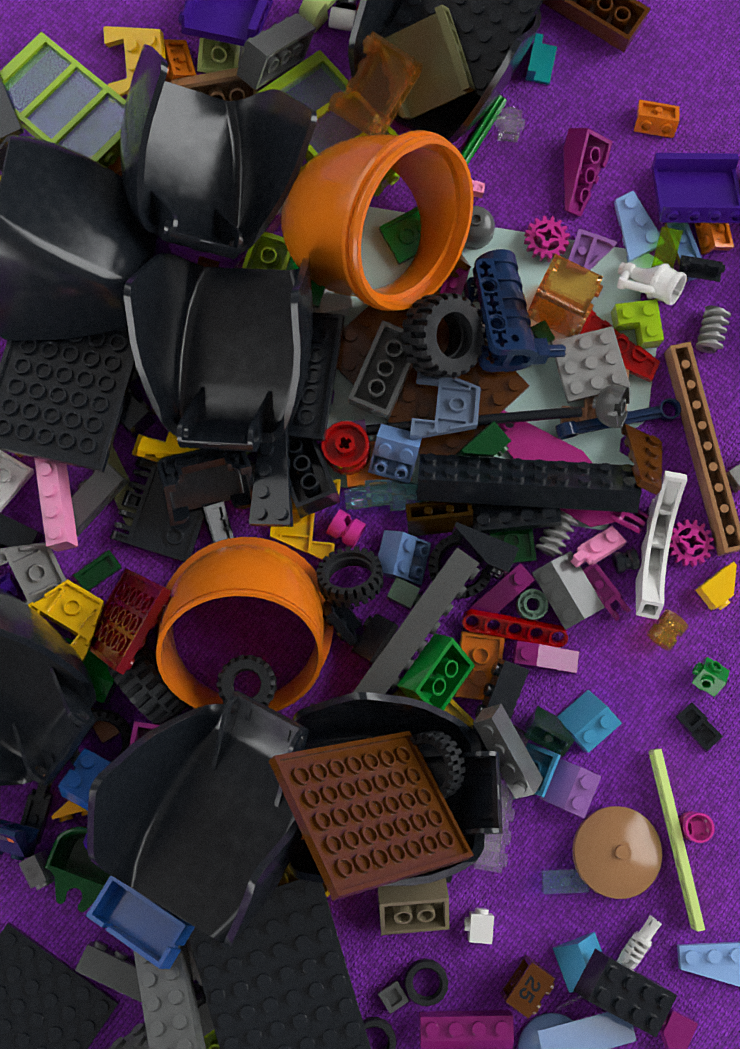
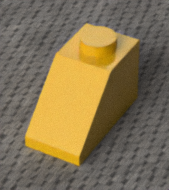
(719, 587)

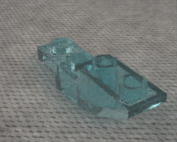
(382, 492)

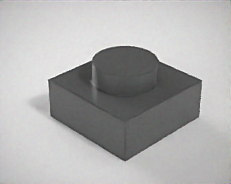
(393, 996)

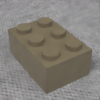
(413, 908)

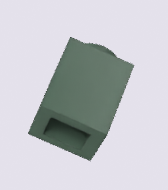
(404, 593)

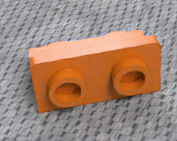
(178, 59)
(657, 118)
(714, 237)

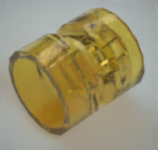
(667, 630)

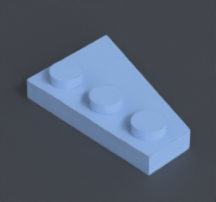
(637, 228)
(712, 960)

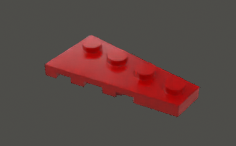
(635, 358)

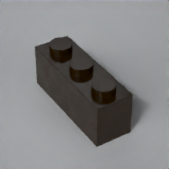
(437, 517)

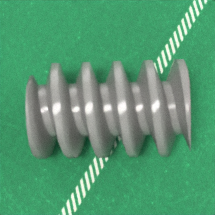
(712, 329)
(555, 535)

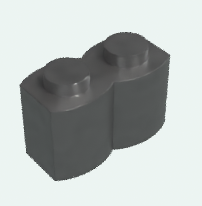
(35, 872)

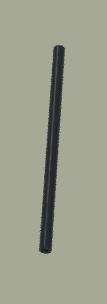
(499, 418)

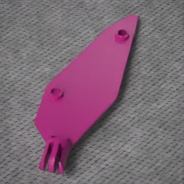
(533, 444)

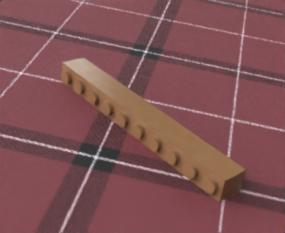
(704, 448)

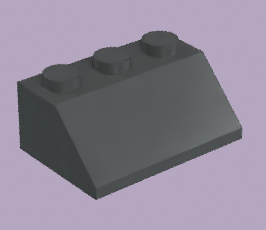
(568, 590)

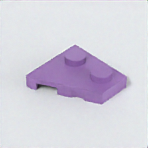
(590, 249)

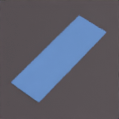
(593, 1032)

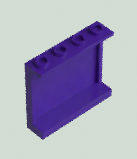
(224, 19)
(697, 187)

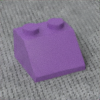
(572, 788)

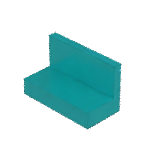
(541, 61)

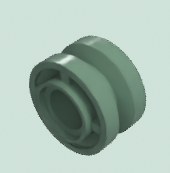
(536, 595)

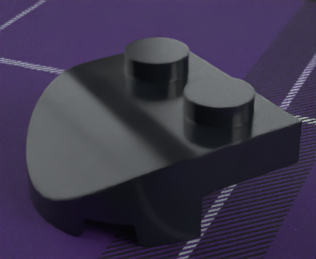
(343, 620)

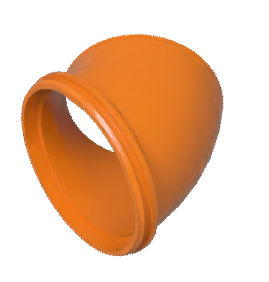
(331, 200)
(243, 569)

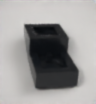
(699, 727)

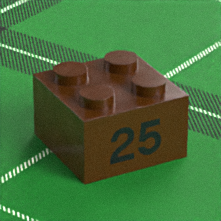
(527, 987)

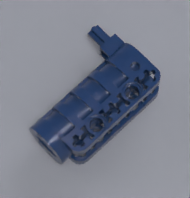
(505, 315)

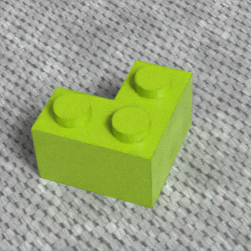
(642, 318)

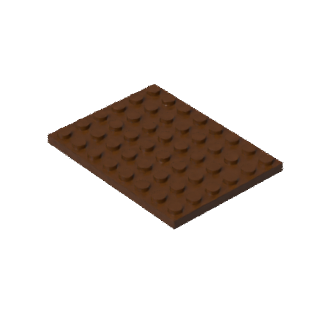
(419, 400)
(369, 812)

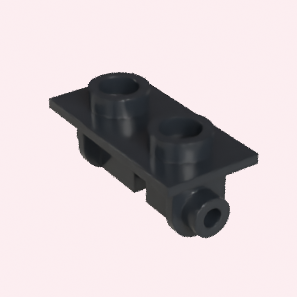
(701, 268)

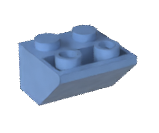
(394, 454)
(403, 556)

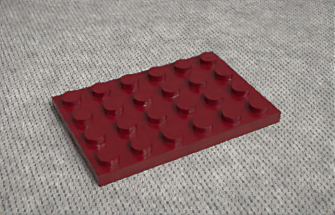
(127, 619)

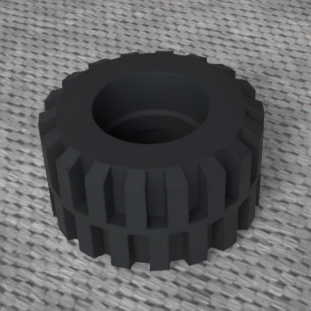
(247, 663)

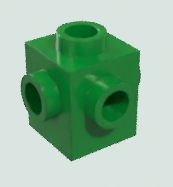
(710, 676)

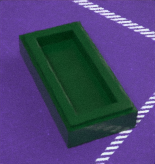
(98, 571)

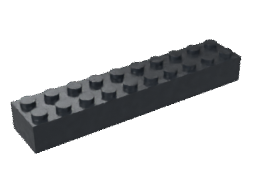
(528, 483)

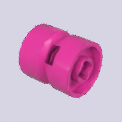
(346, 528)
(696, 826)

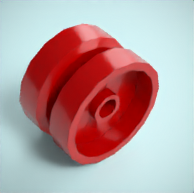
(346, 460)

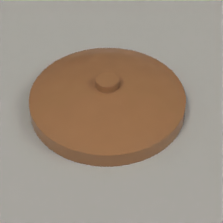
(617, 852)

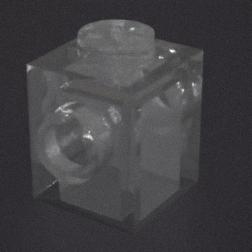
(509, 124)

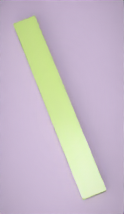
(676, 840)

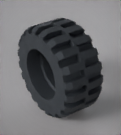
(421, 332)
(147, 689)

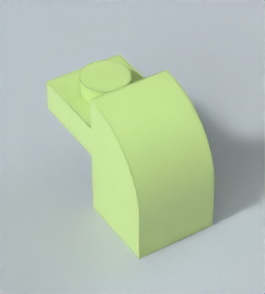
(315, 11)

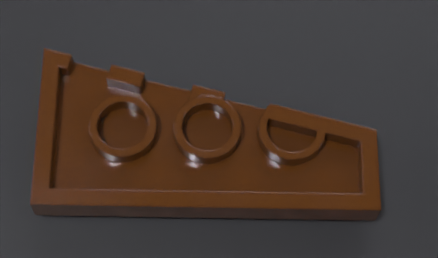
(646, 456)

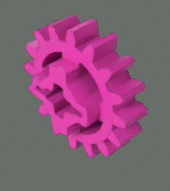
(537, 236)
(699, 545)

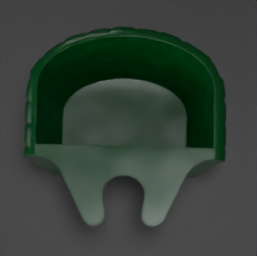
(74, 868)

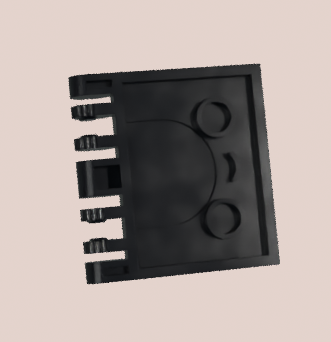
(151, 524)

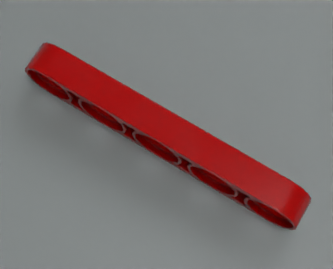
(506, 621)

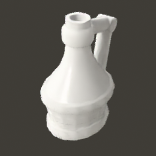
(656, 282)

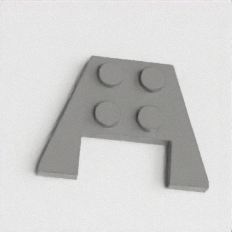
(34, 569)

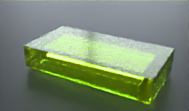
(667, 247)

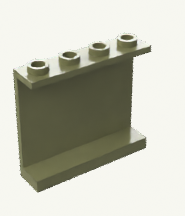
(444, 69)

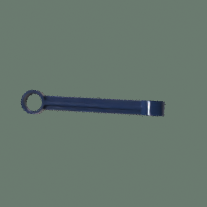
(572, 428)

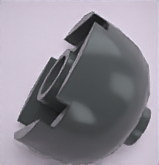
(481, 228)
(611, 405)

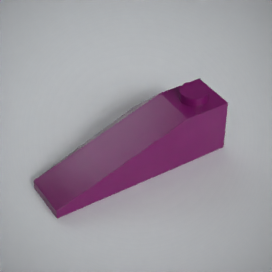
(583, 158)

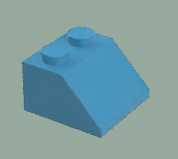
(589, 721)

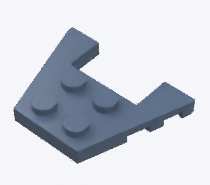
(455, 407)

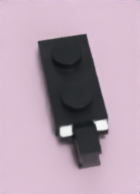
(37, 809)

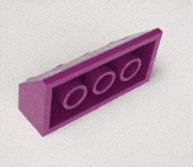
(466, 1029)

